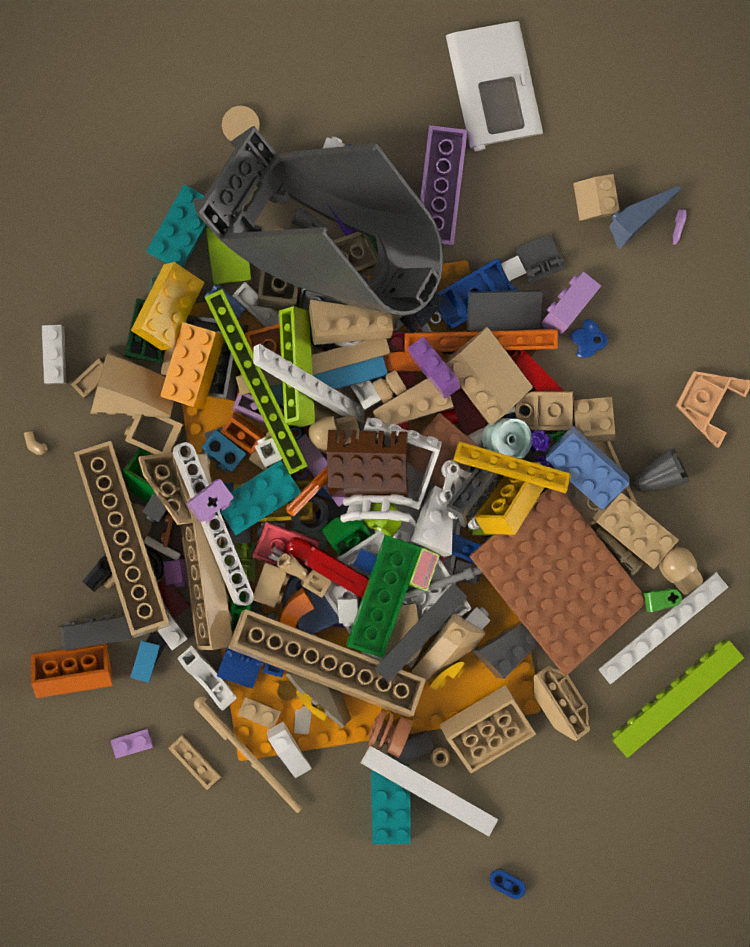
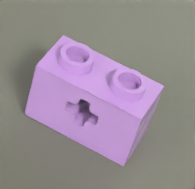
(215, 490)

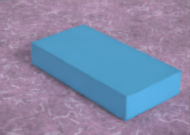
(145, 661)

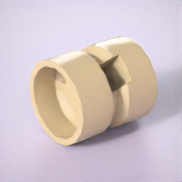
(389, 387)

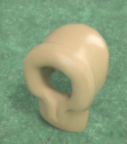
(319, 431)
(681, 569)

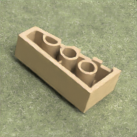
(347, 323)

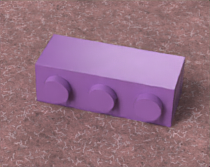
(433, 367)

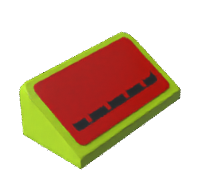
(424, 569)

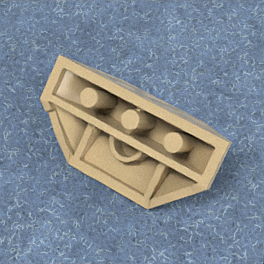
(561, 702)

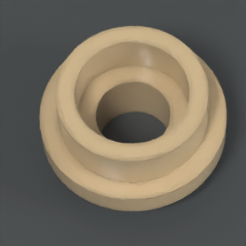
(440, 763)

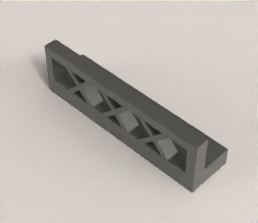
(473, 494)

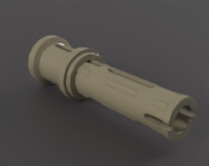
(625, 556)

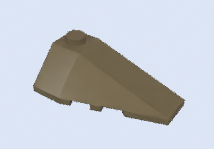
(328, 698)

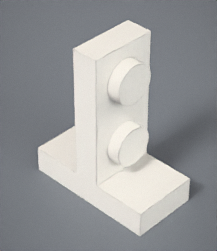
(367, 396)

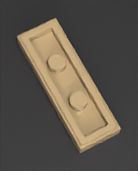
(194, 762)

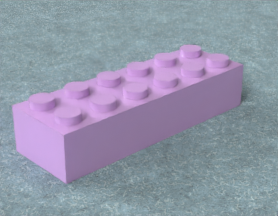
(443, 178)

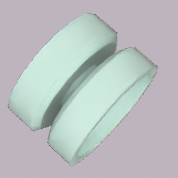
(508, 437)

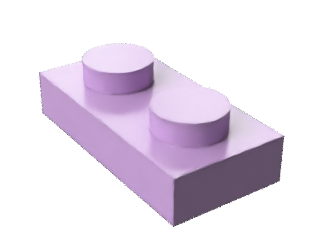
(131, 743)

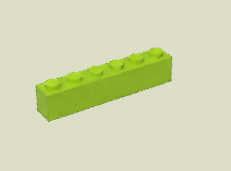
(296, 349)

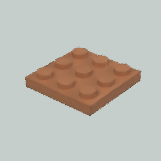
(449, 436)

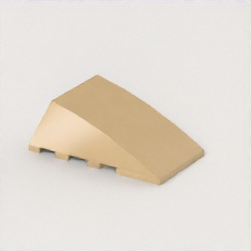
(130, 389)

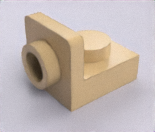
(315, 582)

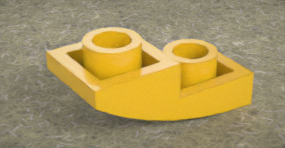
(453, 670)
(317, 709)

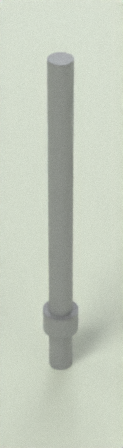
(467, 574)

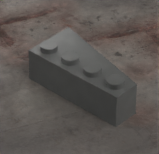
(94, 632)
(506, 650)

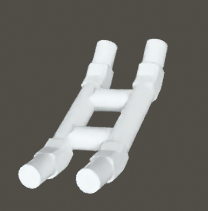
(385, 513)

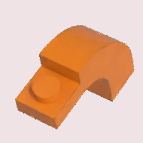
(295, 607)

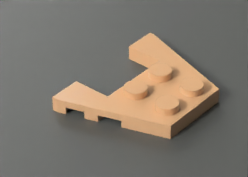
(702, 398)

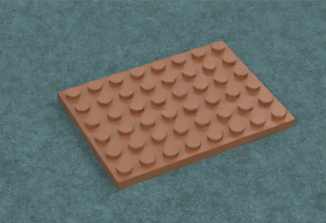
(560, 580)

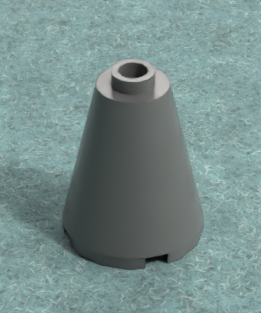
(662, 473)

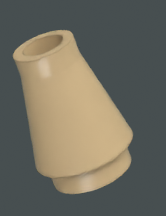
(290, 565)

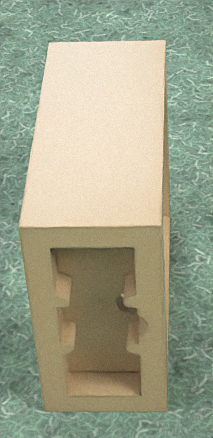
(171, 442)

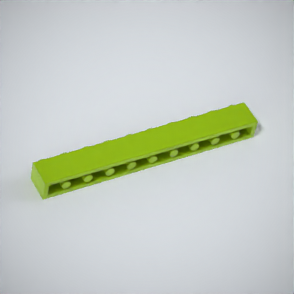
(256, 381)

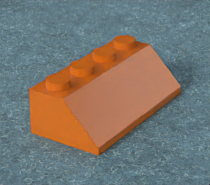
(70, 670)

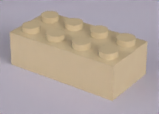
(636, 530)

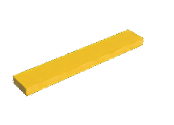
(512, 467)

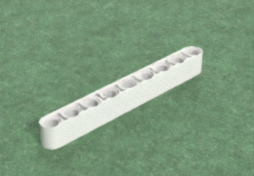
(220, 531)

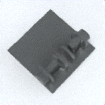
(540, 258)

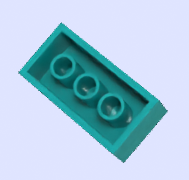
(179, 230)
(260, 497)
(389, 811)

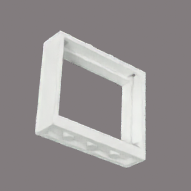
(414, 438)

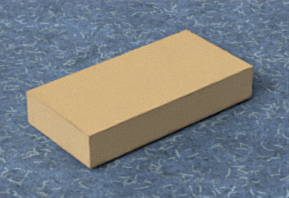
(88, 379)

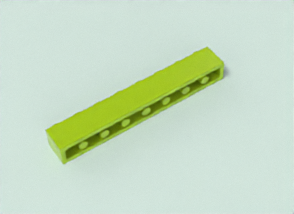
(677, 697)

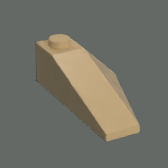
(167, 482)
(449, 645)

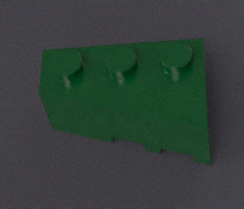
(138, 347)

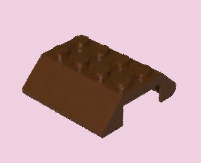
(365, 465)

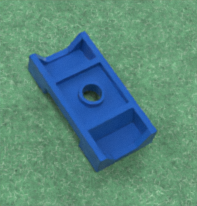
(456, 295)

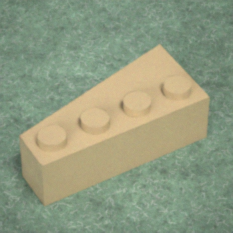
(413, 404)

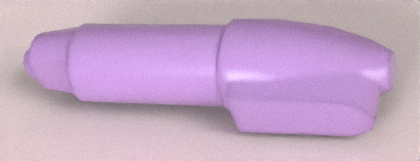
(680, 222)

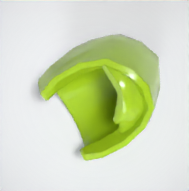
(386, 526)

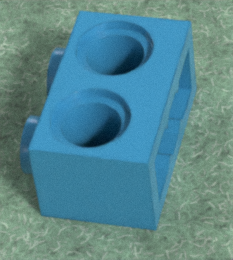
(226, 447)

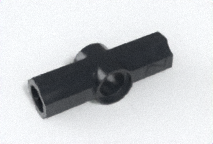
(97, 575)

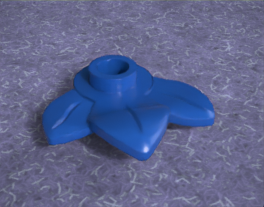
(586, 339)

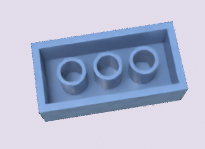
(589, 467)

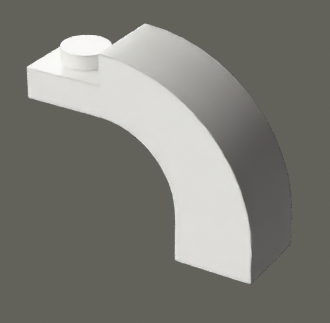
(206, 675)

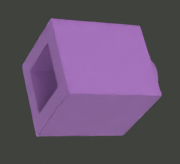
(175, 572)

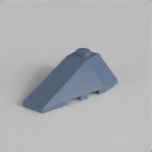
(631, 220)

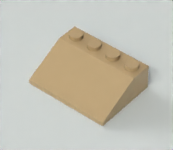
(488, 376)
(487, 729)

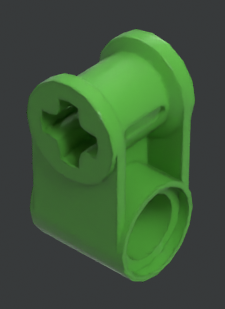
(658, 599)

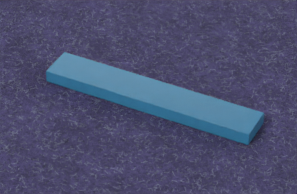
(344, 376)

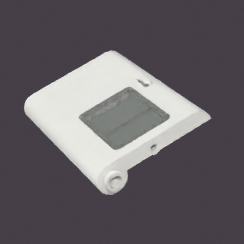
(489, 85)

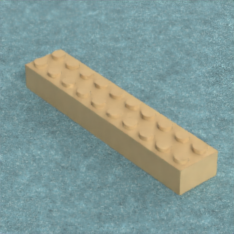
(122, 539)
(205, 580)
(325, 663)

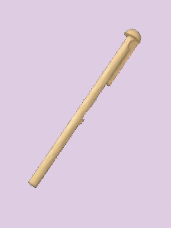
(225, 732)

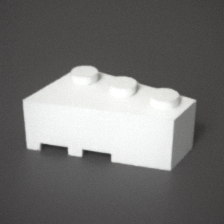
(434, 525)

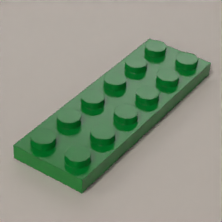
(383, 596)

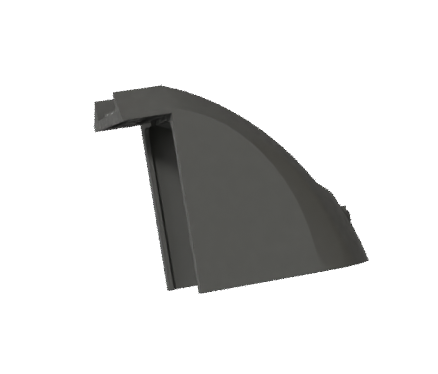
(365, 196)

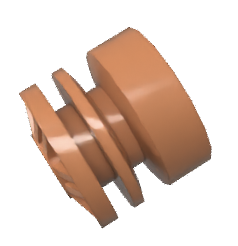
(390, 733)

